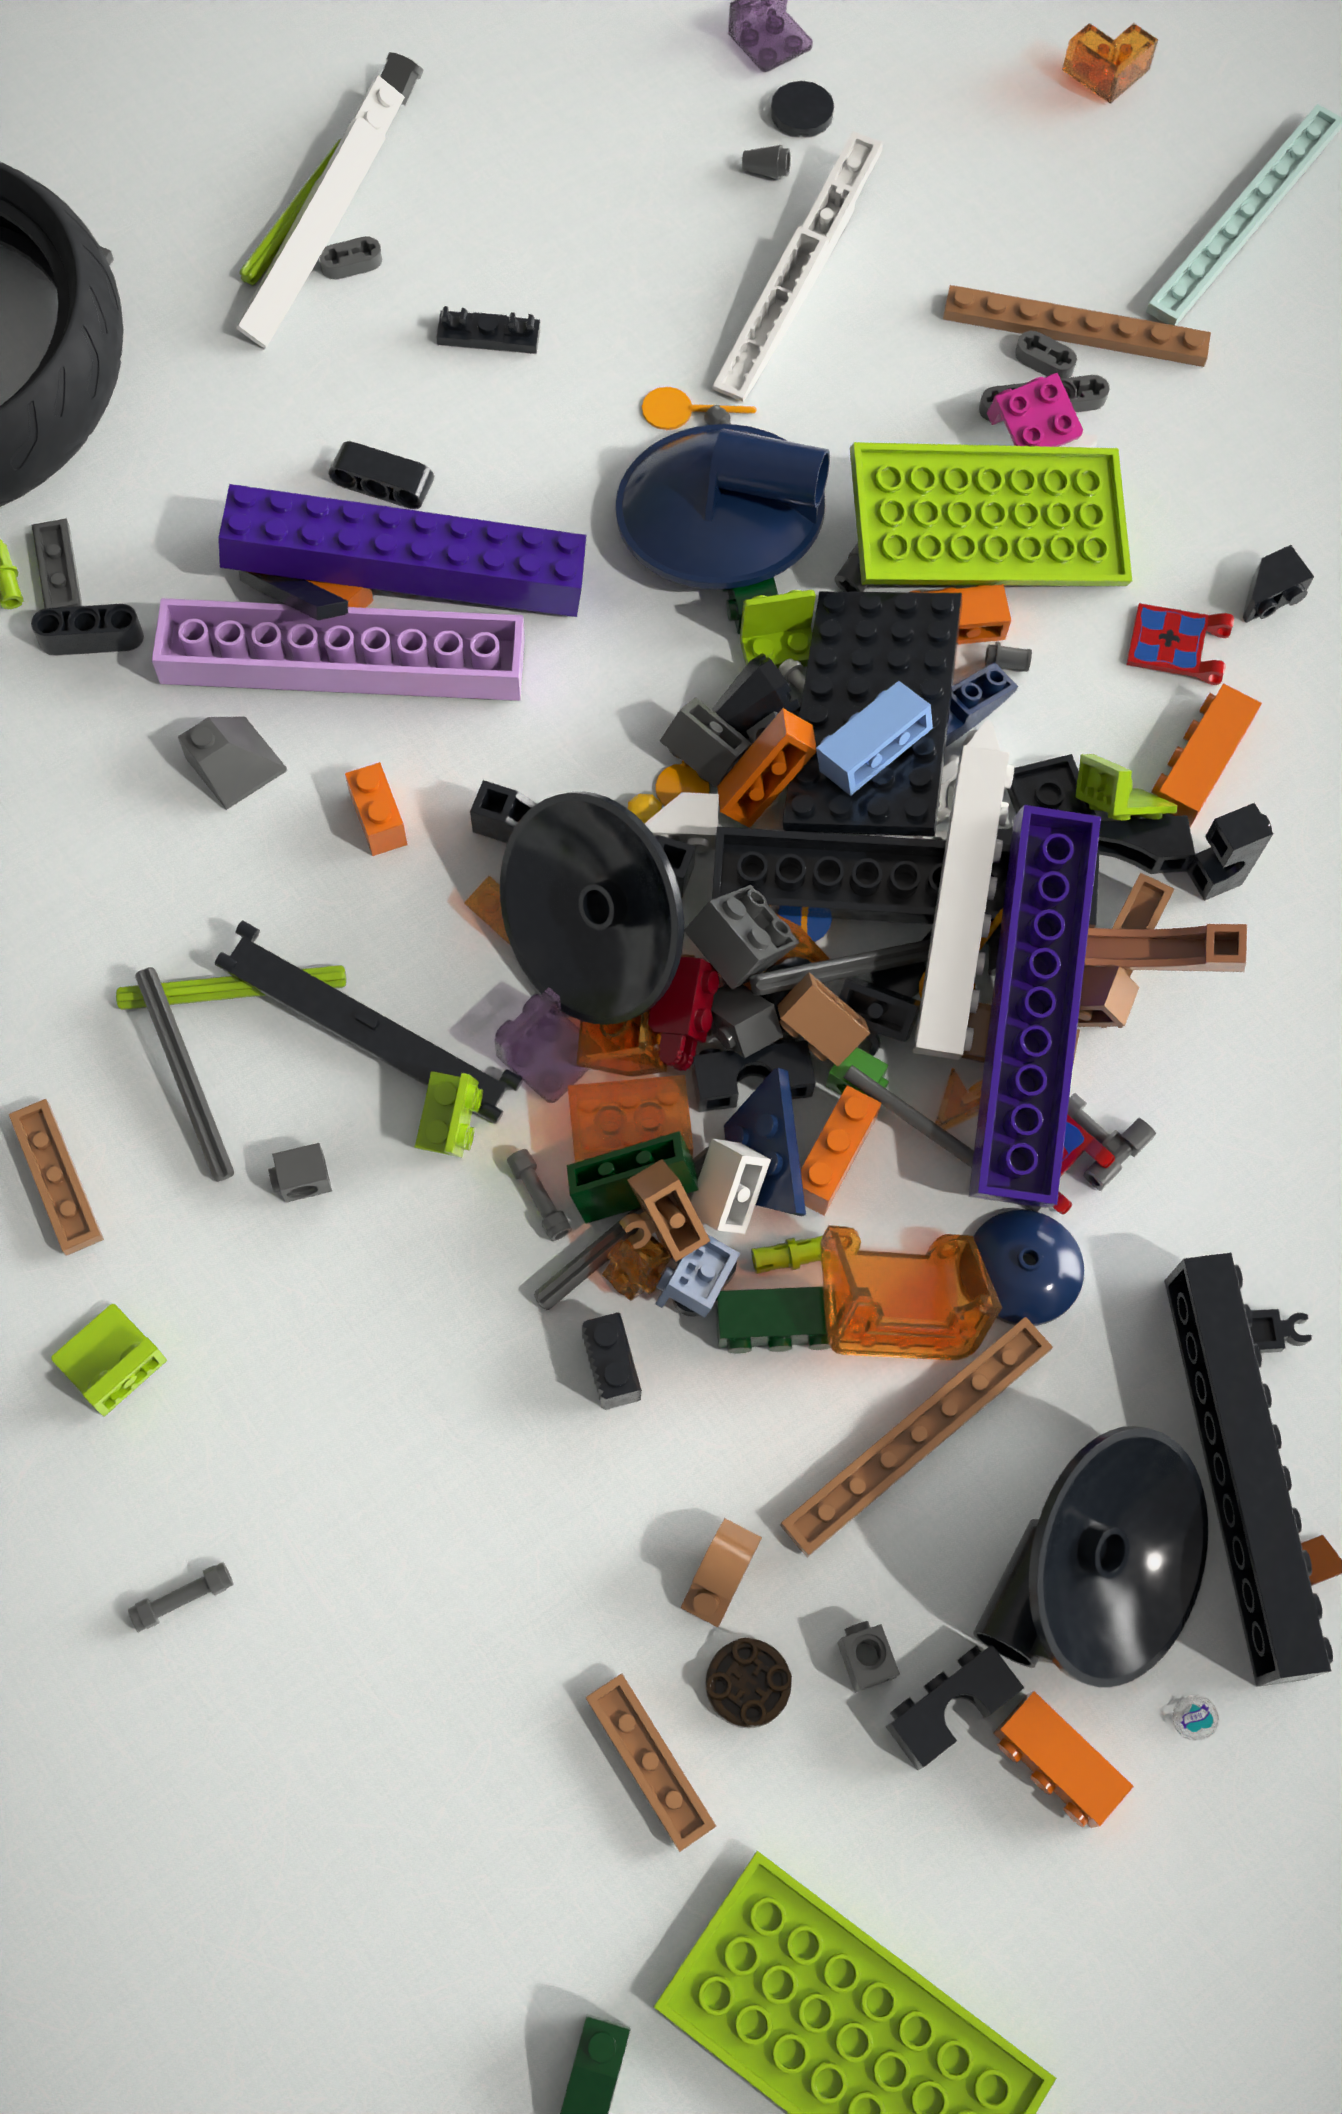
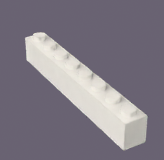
(962, 903)

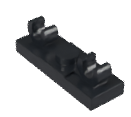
(488, 331)

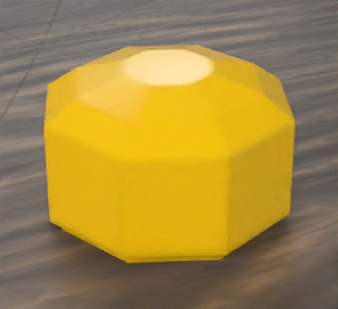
(644, 806)

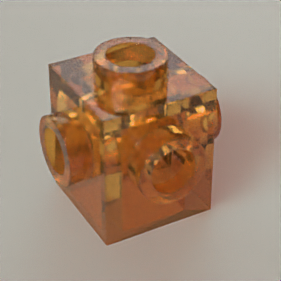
(636, 1270)

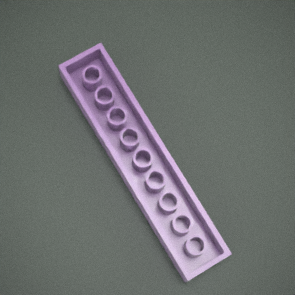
(346, 653)

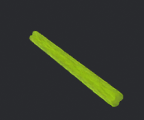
(269, 246)
(217, 988)

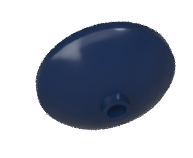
(1024, 1290)

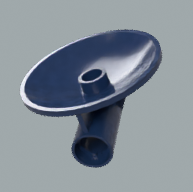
(722, 505)

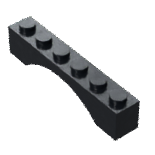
(501, 808)
(1150, 844)

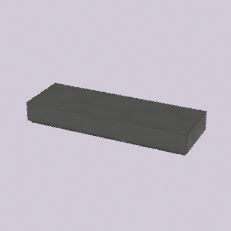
(56, 564)

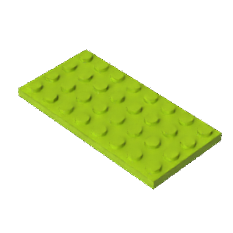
(989, 515)
(834, 2016)

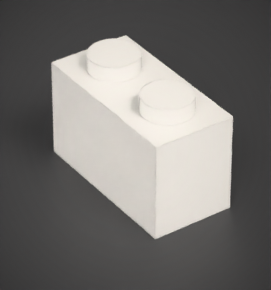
(729, 1185)

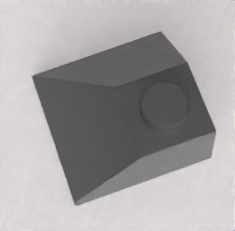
(230, 757)

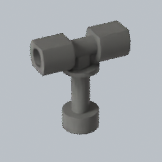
(1121, 1146)

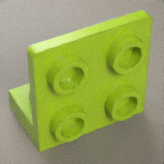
(778, 626)
(1110, 789)
(448, 1113)
(108, 1359)

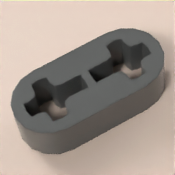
(350, 257)
(1045, 355)

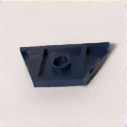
(768, 1127)

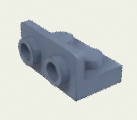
(698, 1277)

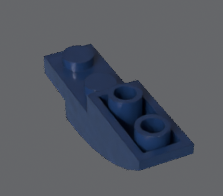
(976, 699)

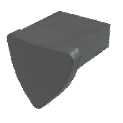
(401, 74)

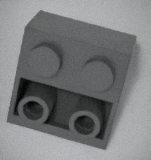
(740, 935)

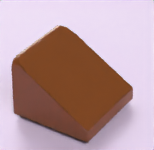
(1324, 1559)

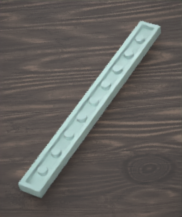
(1244, 216)

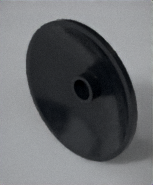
(592, 907)
(1107, 1564)

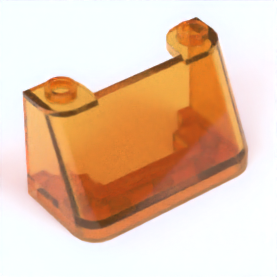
(906, 1302)

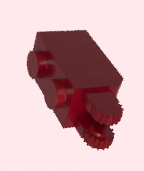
(685, 1012)

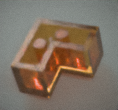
(1109, 64)

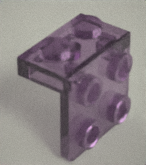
(767, 32)
(541, 1046)

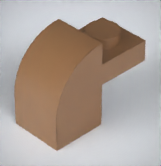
(721, 1572)

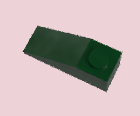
(595, 2067)

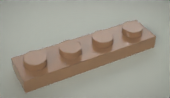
(56, 1177)
(650, 1762)

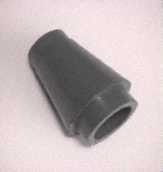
(767, 161)

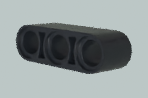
(381, 475)
(104, 632)

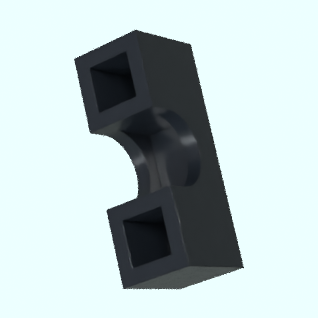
(1235, 847)
(719, 1072)
(922, 1726)

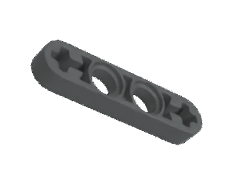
(1074, 387)

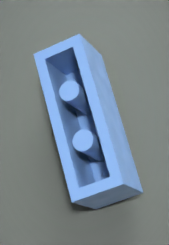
(874, 737)

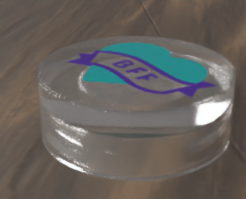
(1195, 1717)

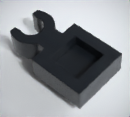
(1271, 1331)

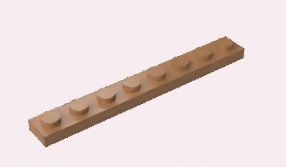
(1077, 325)
(915, 1437)

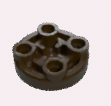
(748, 1683)

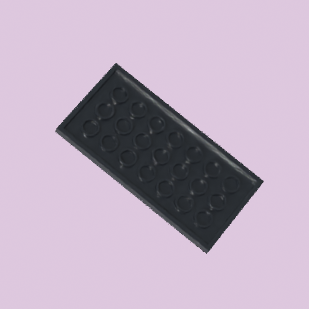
(856, 652)

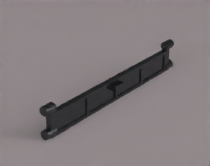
(355, 1020)

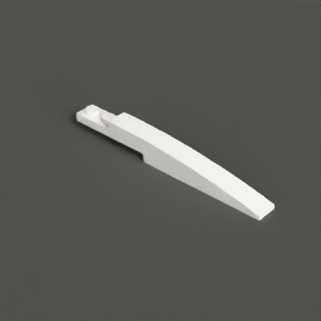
(321, 213)
(798, 268)

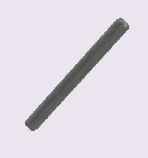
(841, 967)
(184, 1074)
(591, 1258)

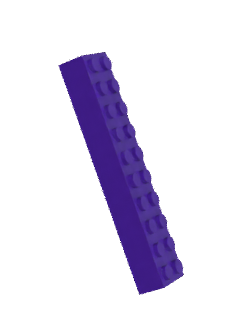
(401, 550)
(1035, 1007)

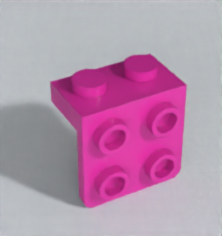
(1037, 413)

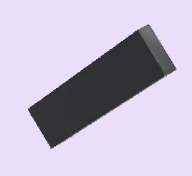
(297, 594)

